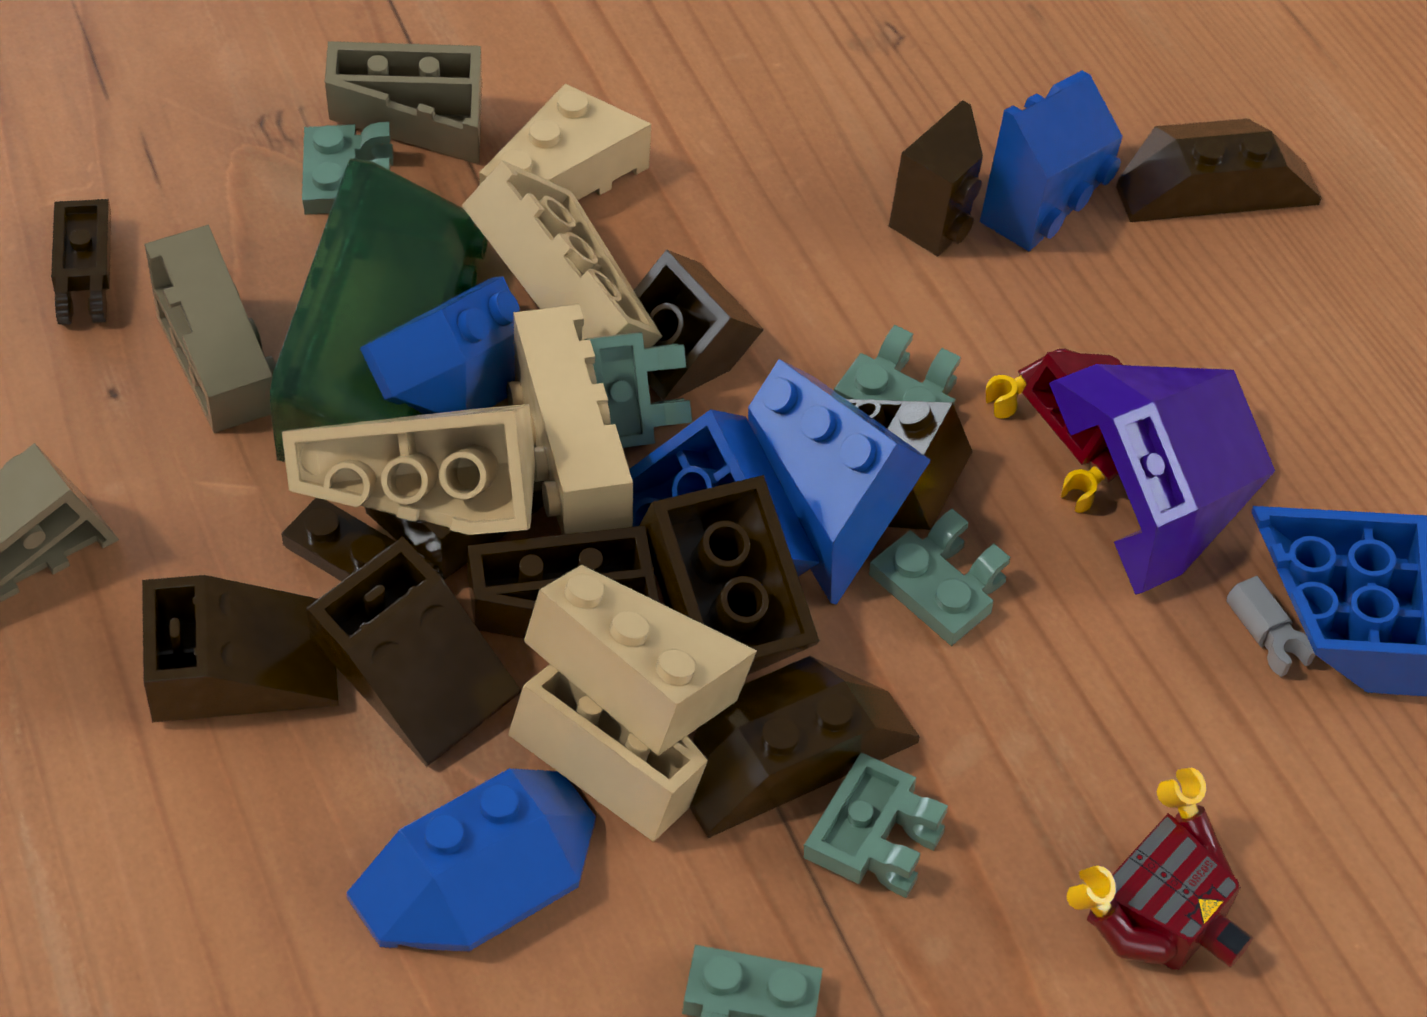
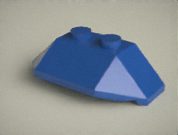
(451, 354)
(477, 863)

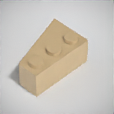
(637, 656)
(603, 756)

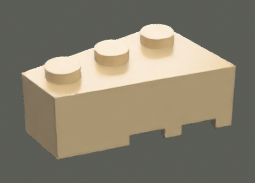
(578, 144)

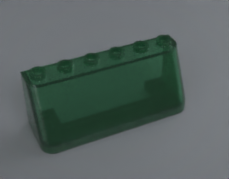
(378, 265)

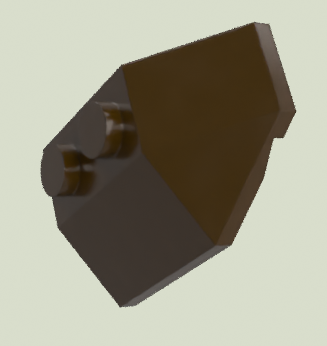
(1213, 172)
(791, 738)

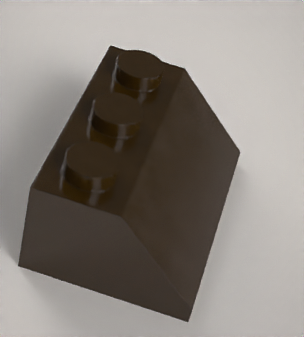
(731, 568)

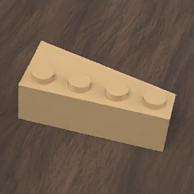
(556, 251)
(572, 430)

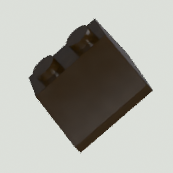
(939, 182)
(696, 313)

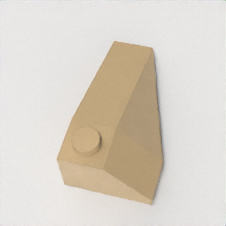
(438, 468)

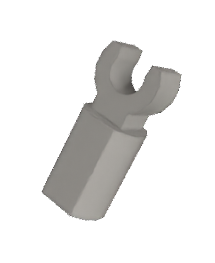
(1269, 624)

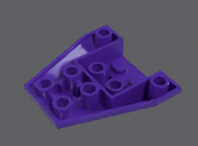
(1180, 451)

